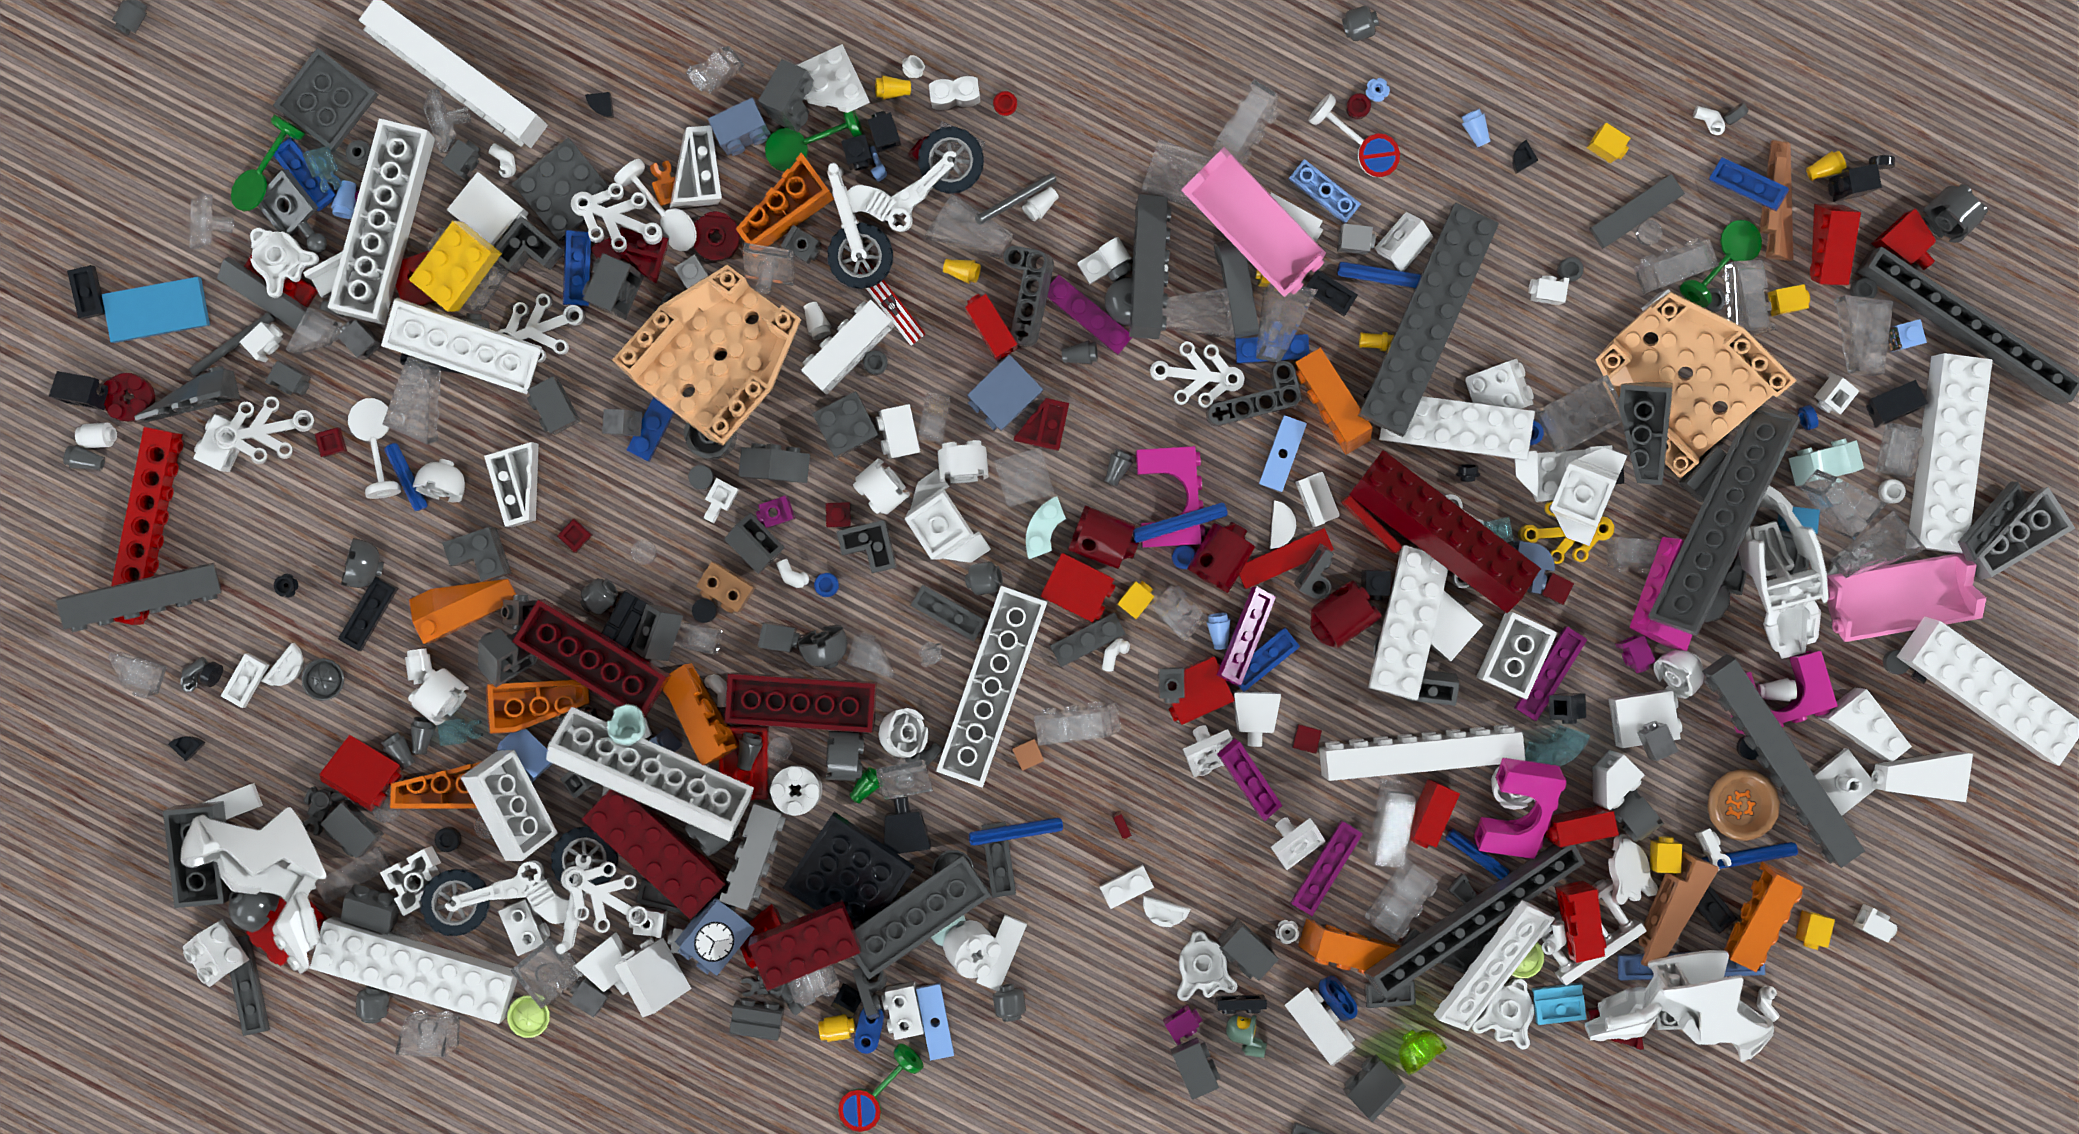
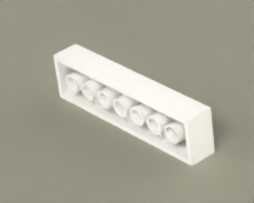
(452, 74)
(381, 221)
(1950, 450)
(991, 686)
(1991, 690)
(1420, 754)
(650, 775)
(415, 970)

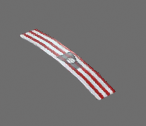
(894, 309)

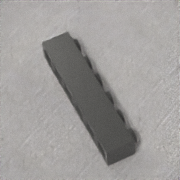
(1149, 267)
(138, 596)

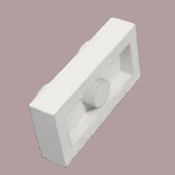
(245, 680)
(1126, 886)

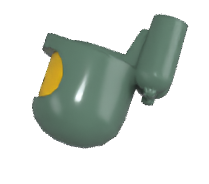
(1242, 1030)

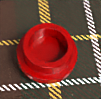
(1005, 103)

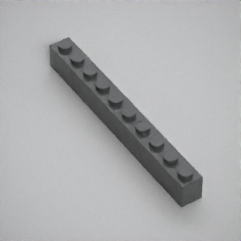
(1970, 326)
(1783, 761)
(1472, 919)

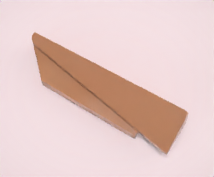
(1779, 223)
(1674, 906)

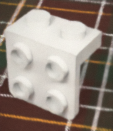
(1501, 386)
(214, 953)

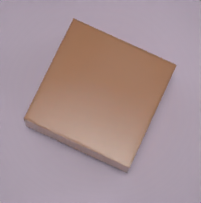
(1028, 754)

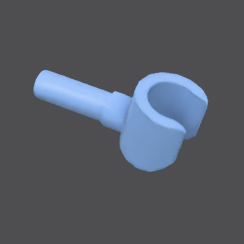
(879, 171)

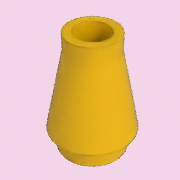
(891, 87)
(1829, 165)
(962, 269)

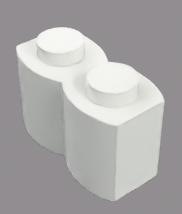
(960, 92)

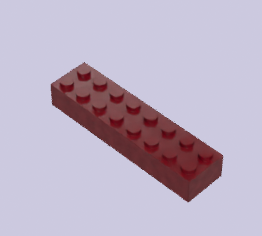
(1445, 532)

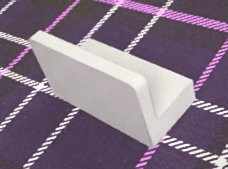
(1404, 241)
(324, 275)
(1317, 499)

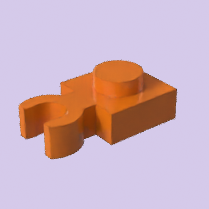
(664, 185)

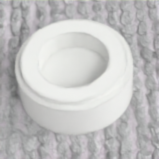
(1891, 491)

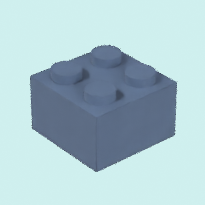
(739, 127)

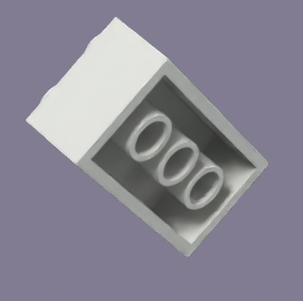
(848, 346)
(509, 805)

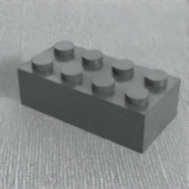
(202, 883)

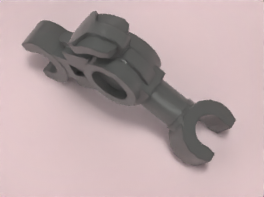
(321, 803)
(758, 986)

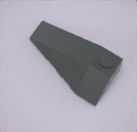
(202, 392)
(1645, 421)

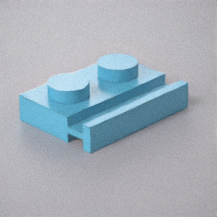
(1559, 1003)

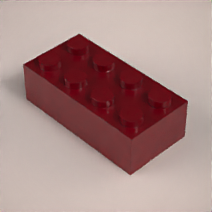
(804, 945)

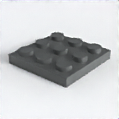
(325, 100)
(555, 181)

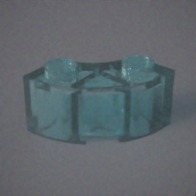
(1559, 748)

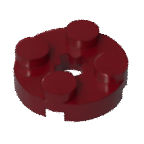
(723, 248)
(134, 384)

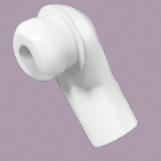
(1712, 118)
(507, 160)
(790, 577)
(1112, 651)
(719, 686)
(1555, 940)
(1764, 1002)

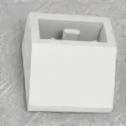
(1613, 778)

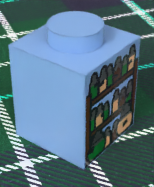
(1906, 335)

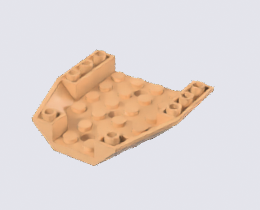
(680, 347)
(1725, 367)

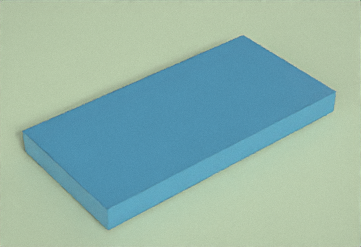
(155, 309)

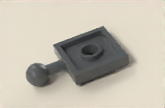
(300, 209)

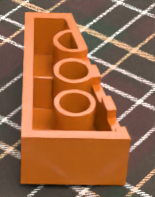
(786, 204)
(1333, 400)
(433, 791)
(1763, 917)

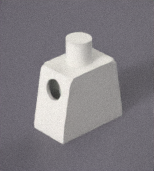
(1256, 714)
(600, 963)

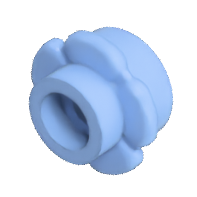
(1373, 94)

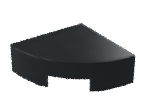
(601, 103)
(1523, 157)
(186, 746)

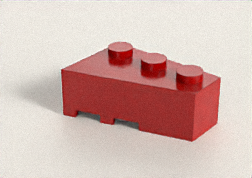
(1833, 243)
(1582, 920)

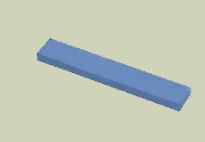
(1631, 968)

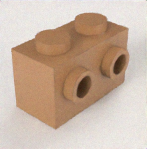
(725, 587)

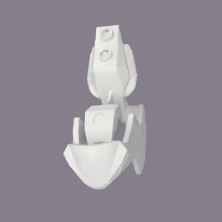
(1789, 599)
(269, 861)
(1696, 996)

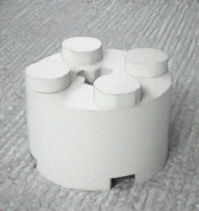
(962, 462)
(881, 487)
(438, 695)
(782, 789)
(971, 949)

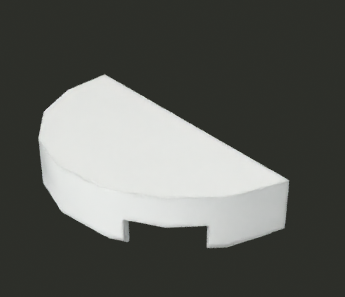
(1282, 525)
(286, 668)
(1164, 913)

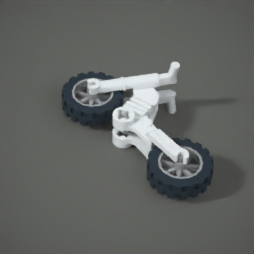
(884, 207)
(539, 891)

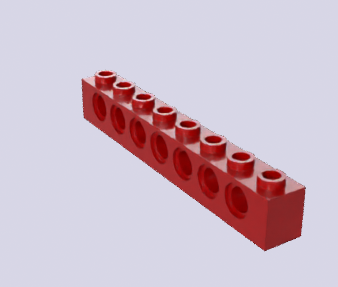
(138, 510)

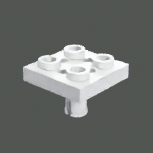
(1203, 755)

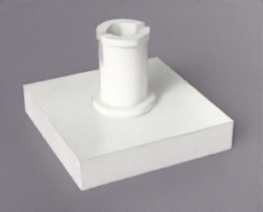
(1844, 781)
(1296, 842)

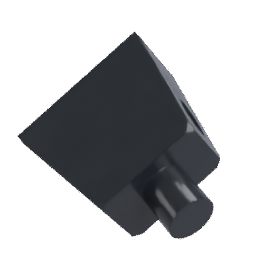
(905, 829)

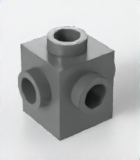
(517, 610)

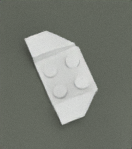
(1545, 471)
(1586, 493)
(940, 524)

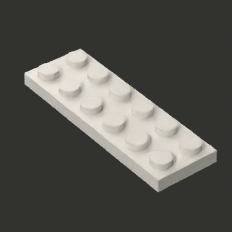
(461, 346)
(1468, 428)
(1408, 624)
(1494, 965)

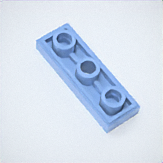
(1312, 181)
(1286, 439)
(937, 1035)

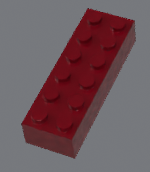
(590, 657)
(800, 702)
(655, 851)

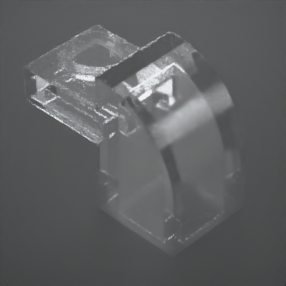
(716, 71)

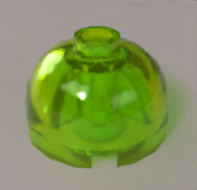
(1419, 1050)

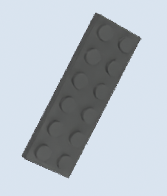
(919, 915)

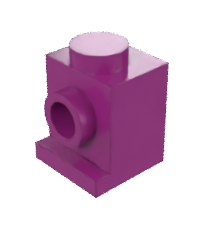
(784, 509)
(1636, 653)
(1182, 1023)

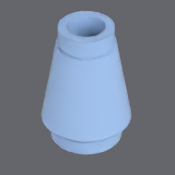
(1476, 127)
(344, 201)
(1219, 630)

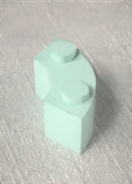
(1835, 460)
(1042, 526)

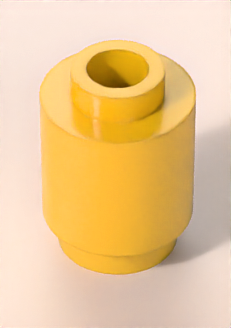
(836, 1028)

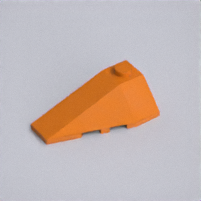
(455, 607)
(525, 704)

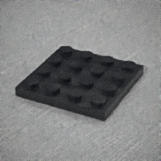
(848, 868)

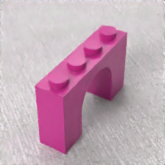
(1181, 464)
(1662, 564)
(1813, 683)
(1524, 835)

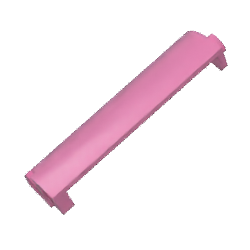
(1254, 222)
(1901, 595)

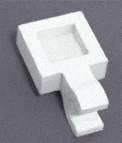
(721, 496)
(1710, 845)

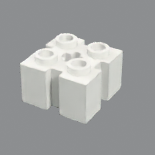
(403, 877)

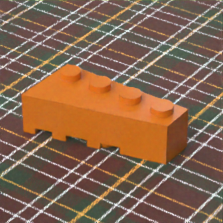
(699, 715)
(1345, 950)

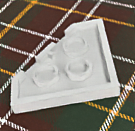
(834, 81)

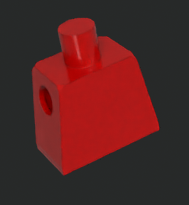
(1908, 239)

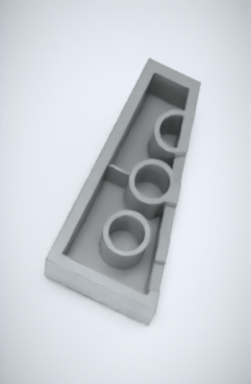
(2030, 529)
(753, 856)

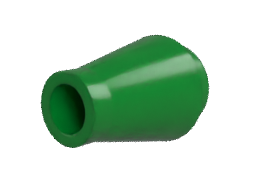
(865, 785)

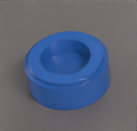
(1808, 417)
(1182, 556)
(826, 584)

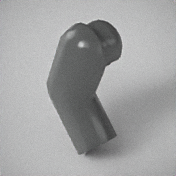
(190, 674)

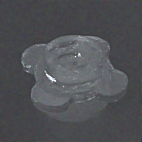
(930, 653)

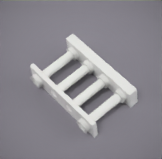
(1627, 932)

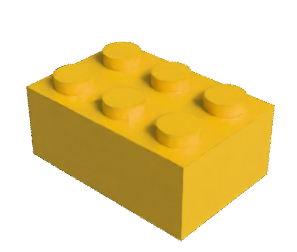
(455, 266)

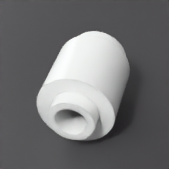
(96, 435)
(418, 665)

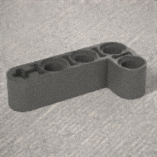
(1238, 284)
(1026, 296)
(1252, 400)

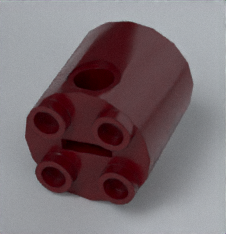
(1103, 538)
(1222, 555)
(1343, 615)

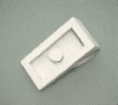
(1104, 260)

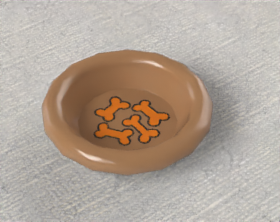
(1743, 804)

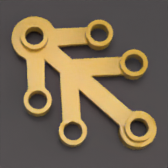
(1566, 542)

